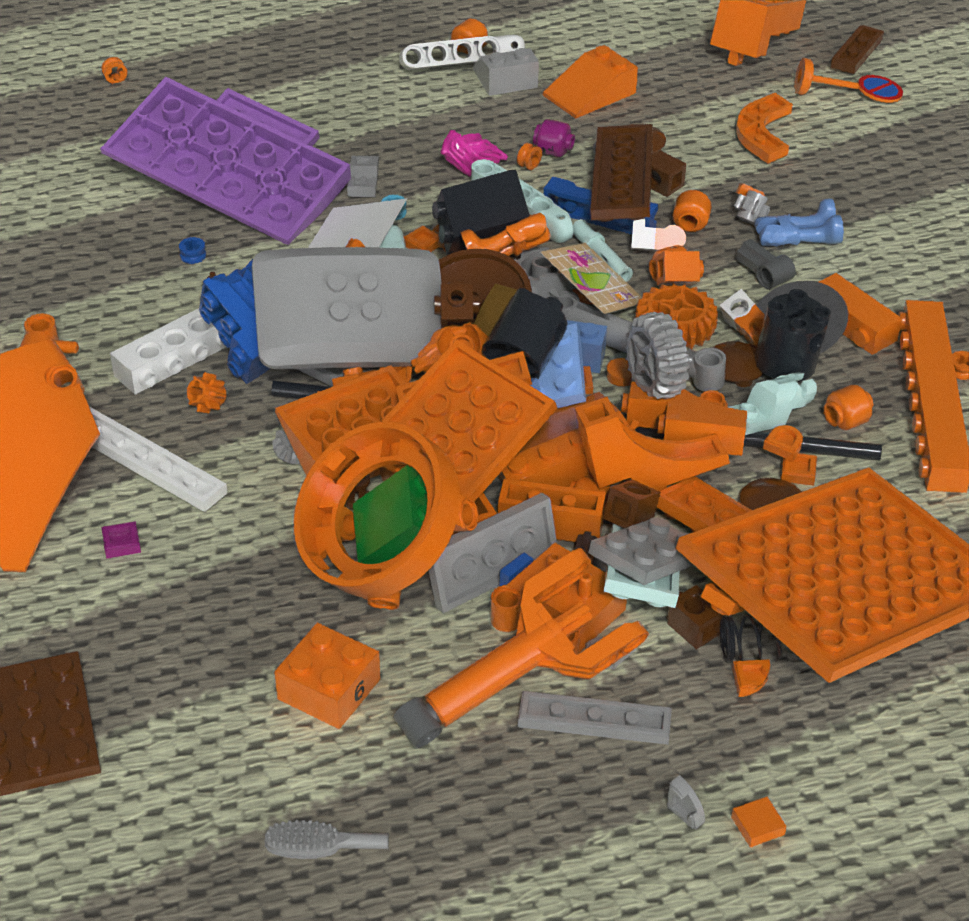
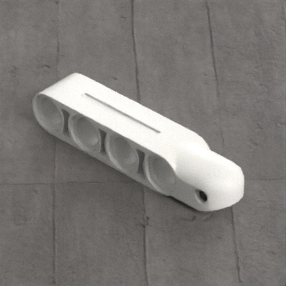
(449, 50)

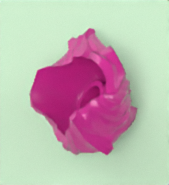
(467, 149)

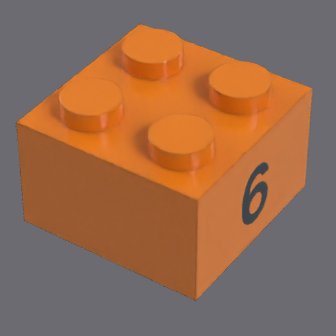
(328, 675)

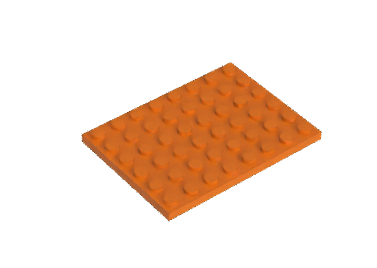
(839, 571)

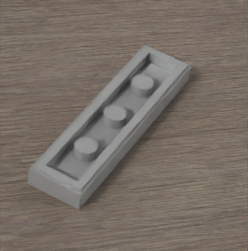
(595, 717)

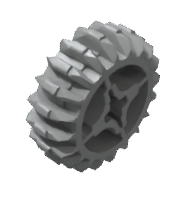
(657, 355)

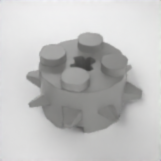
(543, 275)

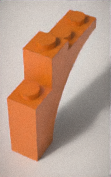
(686, 418)
(621, 454)

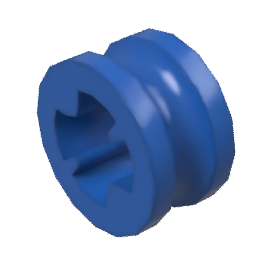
(192, 250)

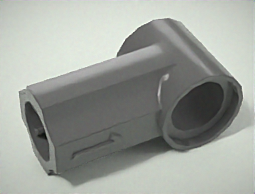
(769, 269)

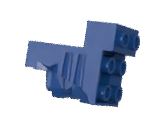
(231, 309)

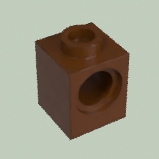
(667, 173)
(631, 503)
(694, 618)

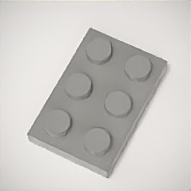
(642, 550)

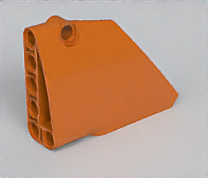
(42, 444)

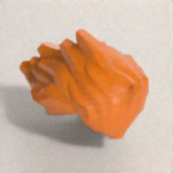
(443, 338)

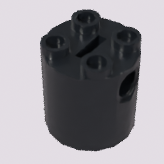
(529, 326)
(791, 335)

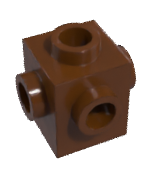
(456, 304)

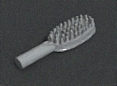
(317, 840)

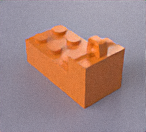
(748, 25)

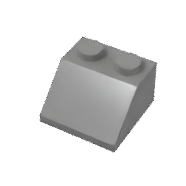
(508, 71)

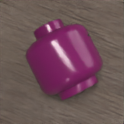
(554, 137)

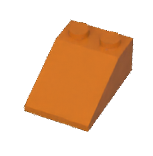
(593, 82)

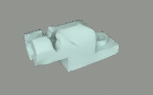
(774, 399)

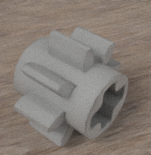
(751, 206)

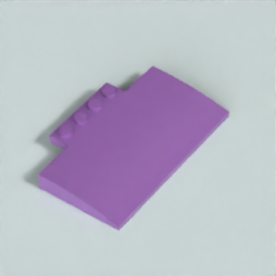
(231, 157)

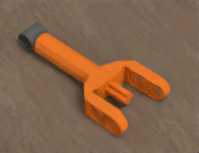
(537, 643)

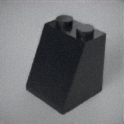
(481, 206)

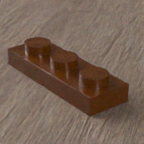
(857, 49)

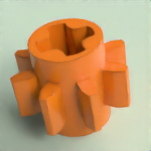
(206, 392)

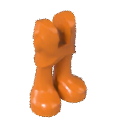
(514, 239)

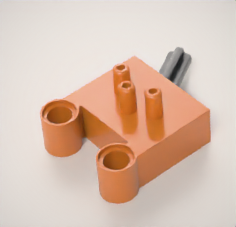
(588, 590)

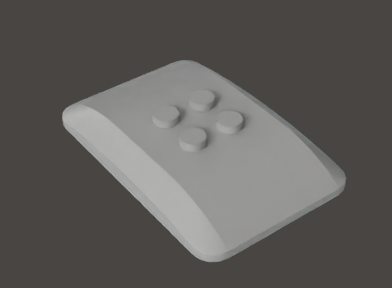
(344, 306)

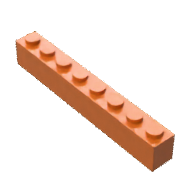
(934, 397)

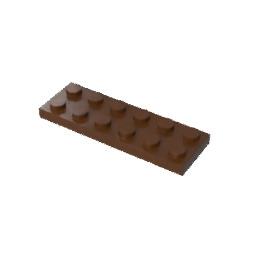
(622, 173)

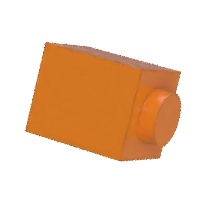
(679, 268)

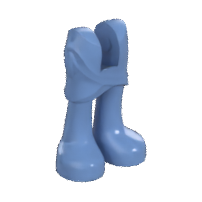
(787, 229)

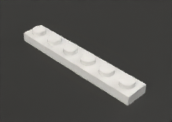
(157, 464)

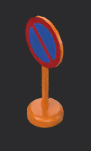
(872, 86)

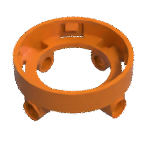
(325, 522)

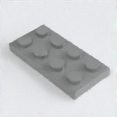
(475, 557)

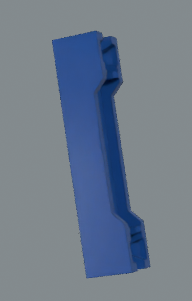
(578, 204)

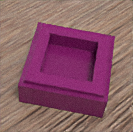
(121, 539)

